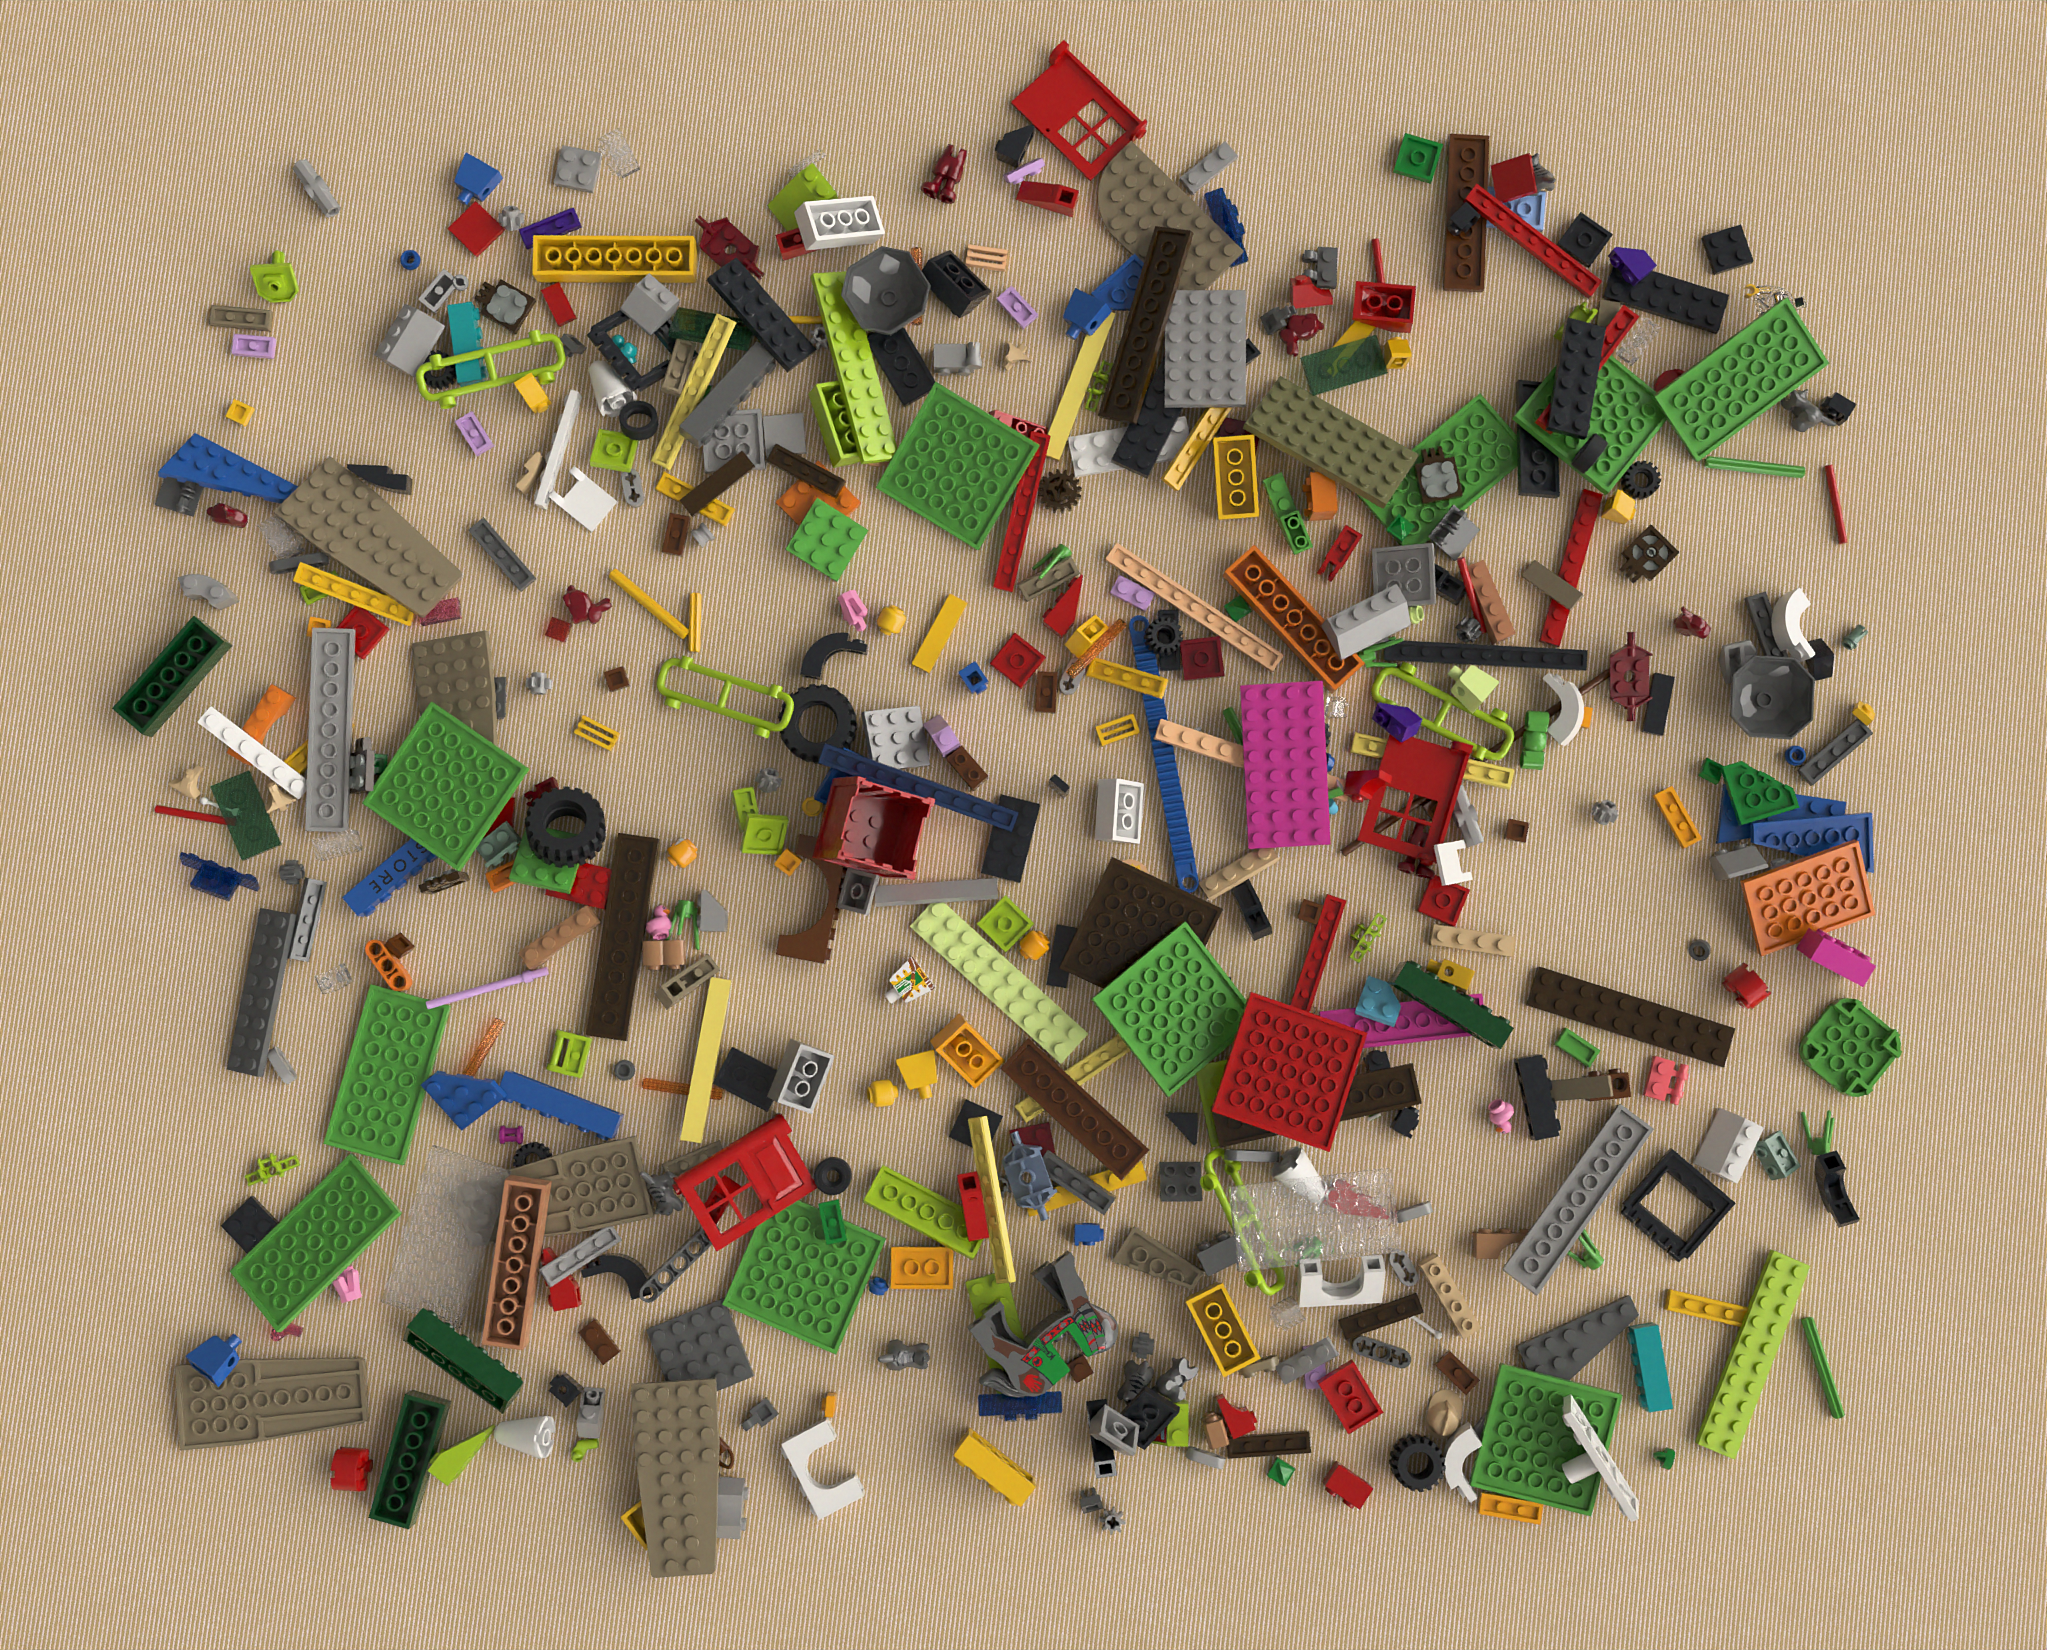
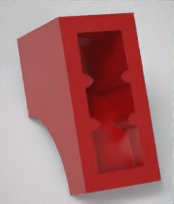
(1305, 294)
(1364, 783)
(717, 1194)
(1238, 1420)

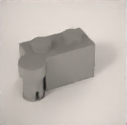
(442, 288)
(957, 358)

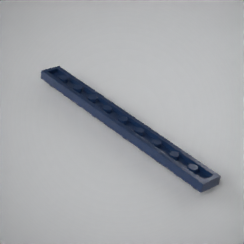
(919, 786)

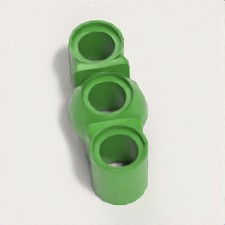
(1534, 740)

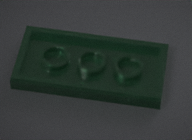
(695, 324)
(1344, 365)
(246, 815)

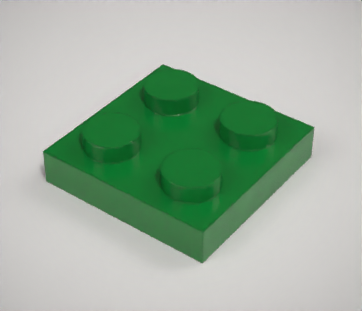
(1417, 158)

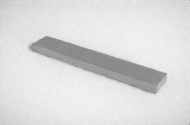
(936, 892)

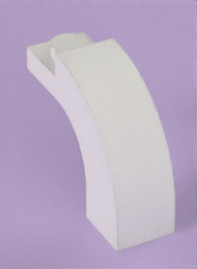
(1786, 625)
(1572, 710)
(1457, 1448)

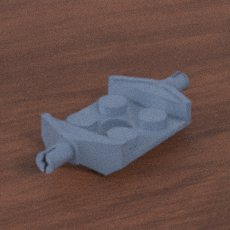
(1028, 1159)

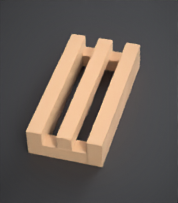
(995, 251)

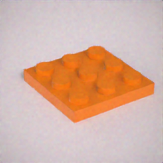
(800, 497)

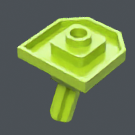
(276, 280)

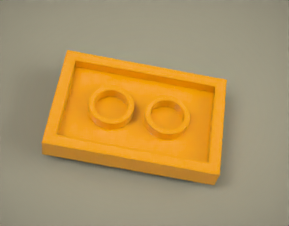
(921, 1267)

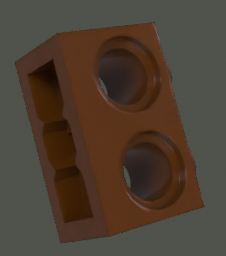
(967, 768)
(1621, 1092)

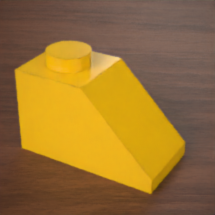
(1397, 353)
(533, 393)
(1619, 507)
(1086, 636)

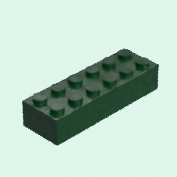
(172, 676)
(1451, 1005)
(463, 1360)
(408, 1459)

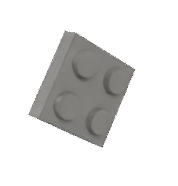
(578, 169)

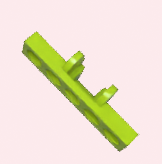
(1099, 393)
(1369, 930)
(260, 1173)

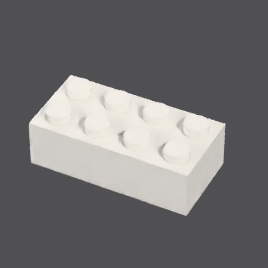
(839, 222)

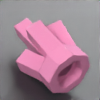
(853, 609)
(348, 1285)

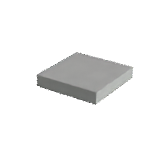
(785, 431)

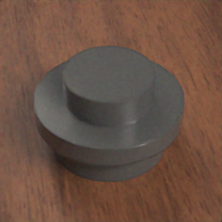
(624, 1070)

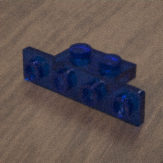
(1224, 215)
(217, 879)
(1025, 1407)

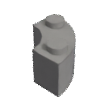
(204, 587)
(731, 1501)

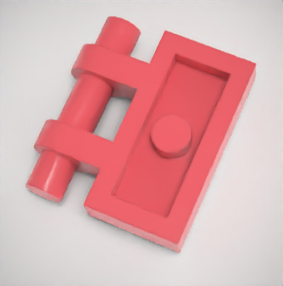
(1659, 1080)

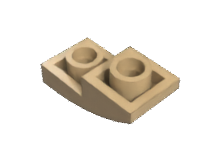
(534, 465)

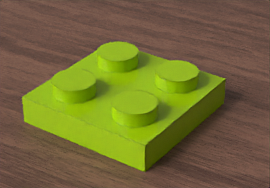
(613, 451)
(764, 834)
(1005, 923)

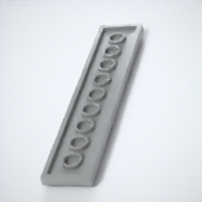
(330, 729)
(1577, 1199)

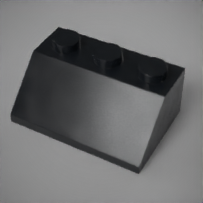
(955, 283)

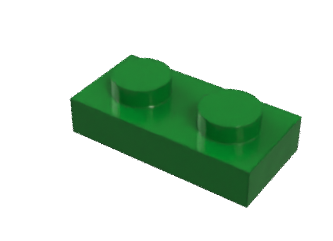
(832, 1221)

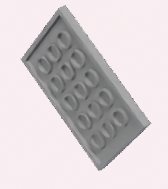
(1206, 349)

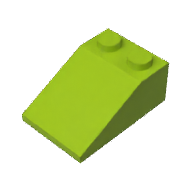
(804, 187)
(450, 1463)

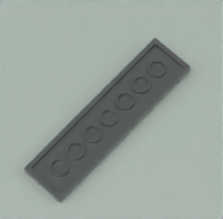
(261, 992)

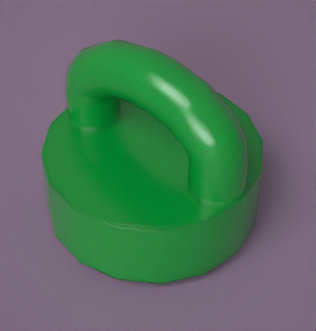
(1666, 1457)

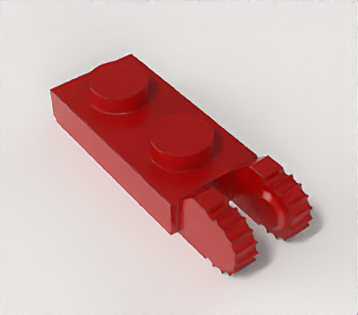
(1341, 550)

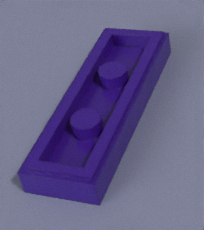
(555, 225)

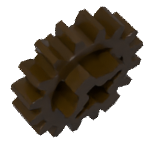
(1052, 489)

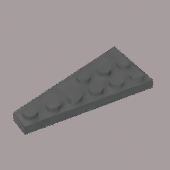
(1574, 1344)

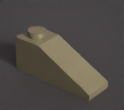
(686, 981)

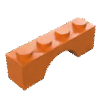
(269, 709)

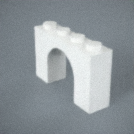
(1363, 1289)
(823, 1498)

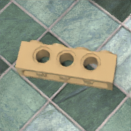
(1448, 1296)

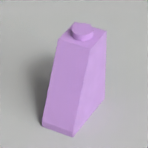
(942, 735)

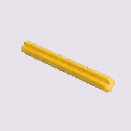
(649, 603)

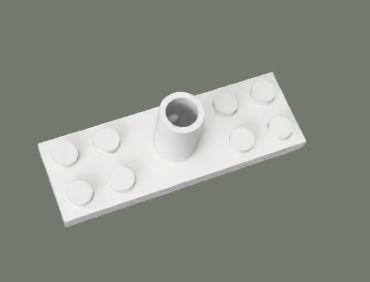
(1596, 1460)

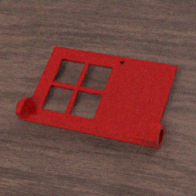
(1061, 95)
(1422, 771)
(771, 1169)

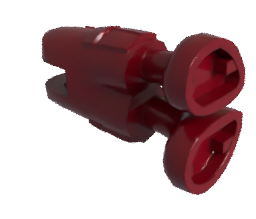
(946, 168)
(1407, 866)

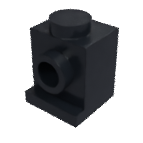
(1462, 219)
(1837, 407)
(1376, 1061)
(1405, 1121)
(573, 1388)

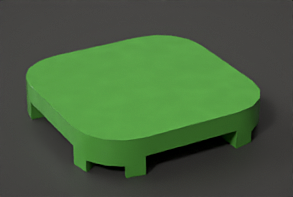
(1849, 1047)

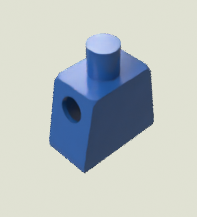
(475, 179)
(1084, 314)
(215, 1358)

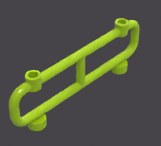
(447, 398)
(1496, 718)
(762, 727)
(1208, 1183)

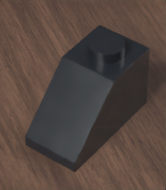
(1014, 145)

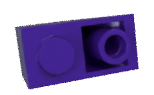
(1632, 263)
(1397, 720)

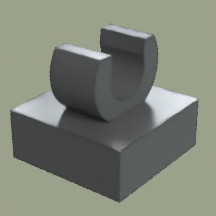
(572, 345)
(1091, 1503)

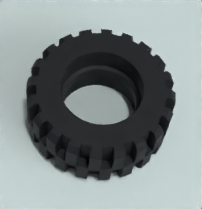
(823, 696)
(565, 803)

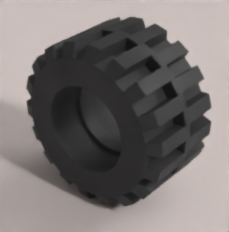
(1429, 1475)

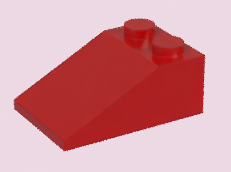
(1385, 305)

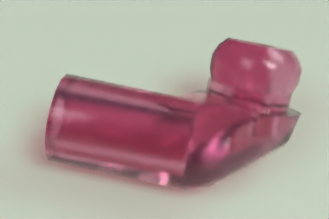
(290, 1329)

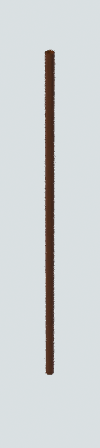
(1517, 734)

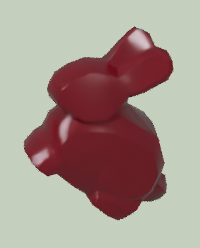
(1299, 328)
(227, 515)
(582, 606)
(1691, 624)

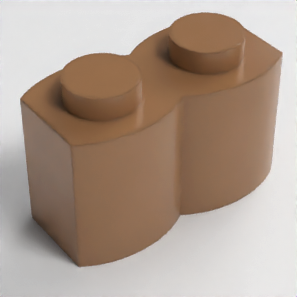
(664, 953)
(1214, 1430)

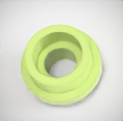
(1416, 614)

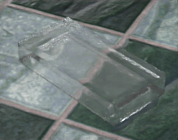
(813, 158)

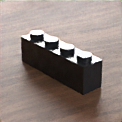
(1536, 1097)

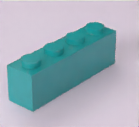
(466, 338)
(1650, 1367)

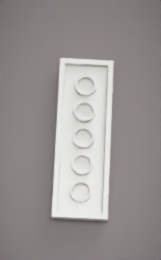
(1094, 451)

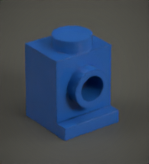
(971, 671)
(1088, 1233)

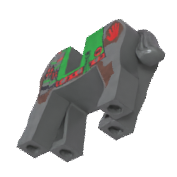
(1033, 1363)

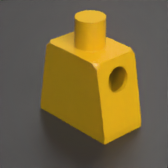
(1461, 975)
(919, 1072)

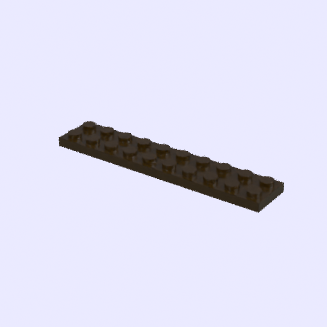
(1145, 324)
(622, 937)
(1630, 1016)
(1368, 1095)

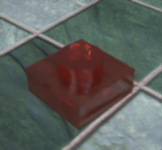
(558, 630)

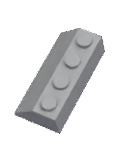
(1367, 622)

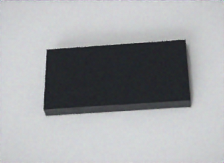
(902, 365)

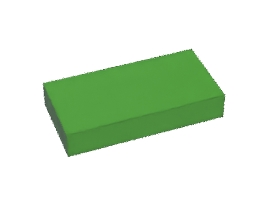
(1576, 1047)

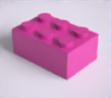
(1836, 956)

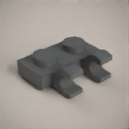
(1326, 266)

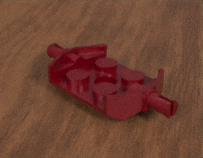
(719, 236)
(1636, 691)

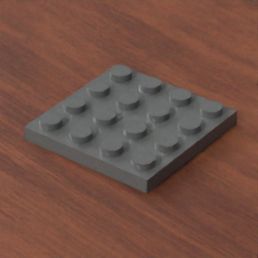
(701, 1346)

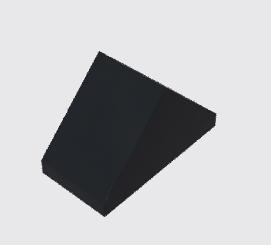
(1821, 664)
(1187, 1124)

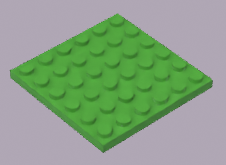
(1620, 415)
(957, 466)
(445, 786)
(1173, 1008)
(800, 1281)
(1529, 1441)

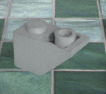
(713, 915)
(591, 1413)

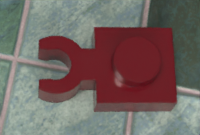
(546, 785)

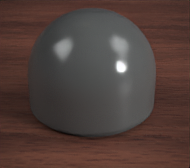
(1705, 945)

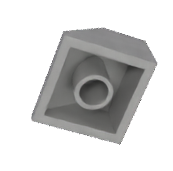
(650, 304)
(1737, 862)
(858, 891)
(1115, 1431)

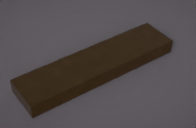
(806, 471)
(717, 483)
(1380, 1316)
(1269, 1444)

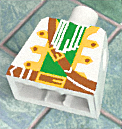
(909, 982)

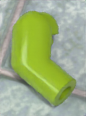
(581, 1448)

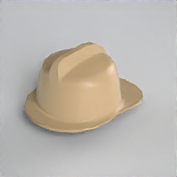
(1443, 1414)

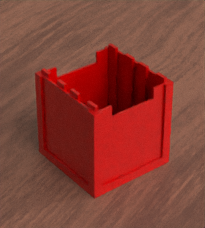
(872, 828)

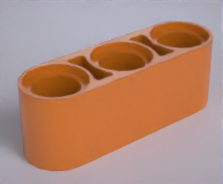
(397, 970)

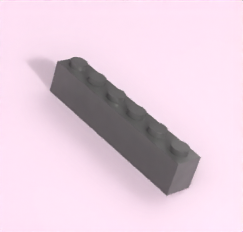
(727, 395)

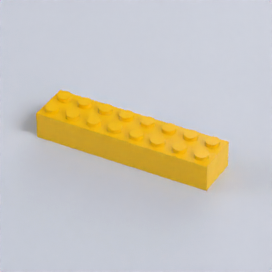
(614, 259)

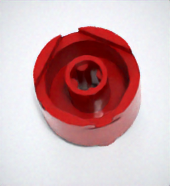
(1746, 986)
(351, 1469)

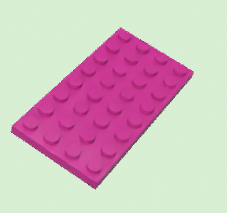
(1285, 764)

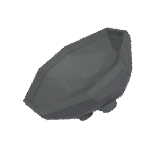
(885, 290)
(1772, 697)

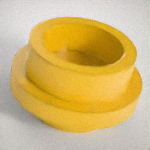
(812, 807)

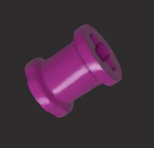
(503, 1134)

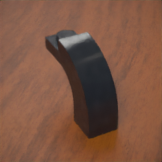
(824, 648)
(1830, 1183)
(627, 1267)
(1102, 1454)

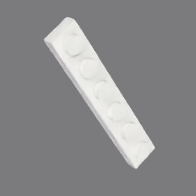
(559, 443)
(253, 752)

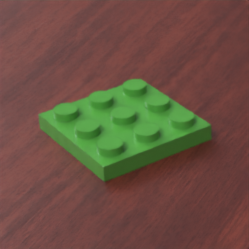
(826, 539)
(534, 872)

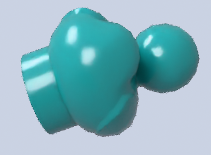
(627, 349)

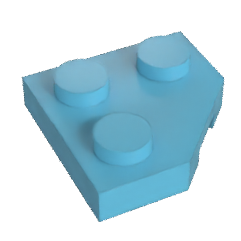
(1378, 1002)

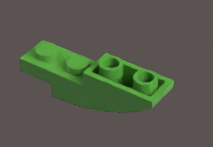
(1286, 513)

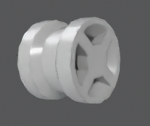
(702, 535)

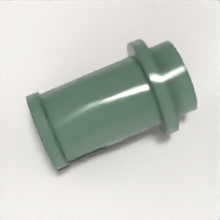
(1850, 641)

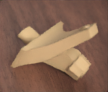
(1015, 354)
(188, 784)
(278, 798)

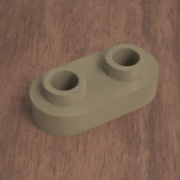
(1265, 1363)

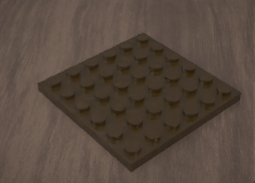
(1129, 918)

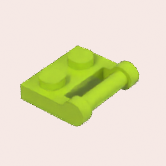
(575, 1056)

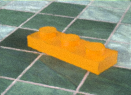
(1677, 817)
(1510, 1508)

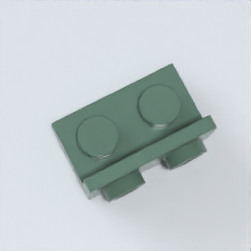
(498, 843)
(1776, 1156)

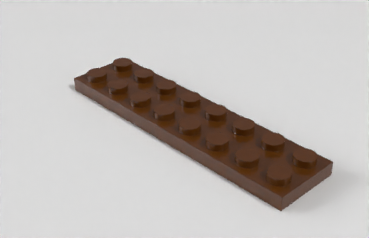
(1466, 252)
(1075, 1109)

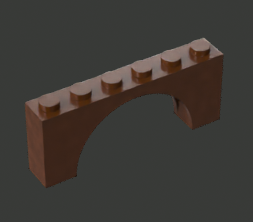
(814, 943)

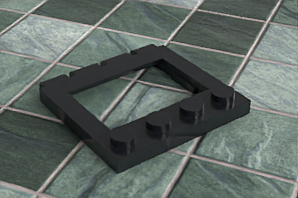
(622, 366)
(1692, 1181)

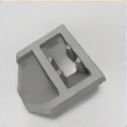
(1734, 656)

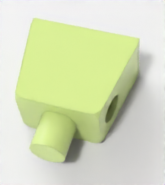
(1472, 686)

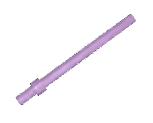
(526, 976)

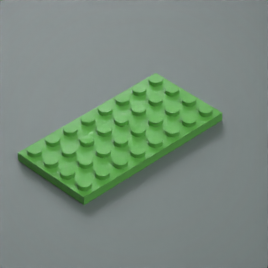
(1740, 379)
(1483, 456)
(385, 1073)
(315, 1242)

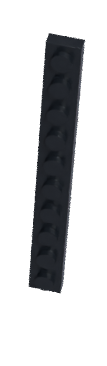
(1487, 655)

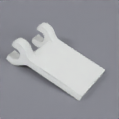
(585, 501)
(1449, 863)

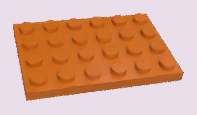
(1808, 893)

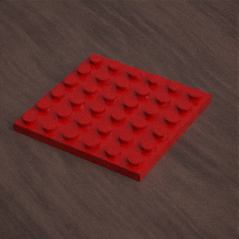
(1289, 1072)

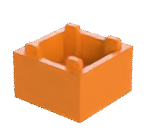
(1320, 497)

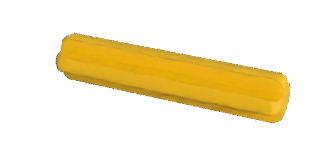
(694, 622)

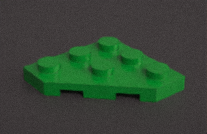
(1756, 793)

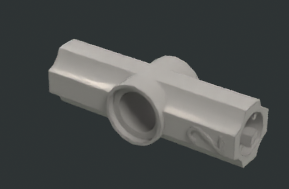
(316, 188)
(1466, 819)

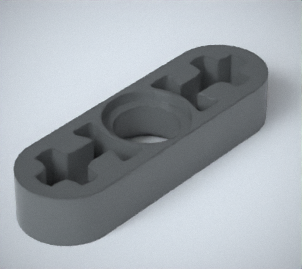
(291, 564)
(1251, 1155)
(1397, 1351)

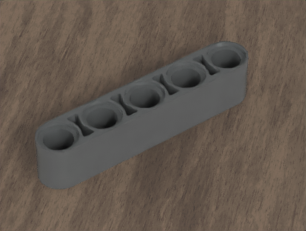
(668, 1265)

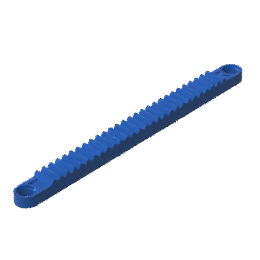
(1165, 766)

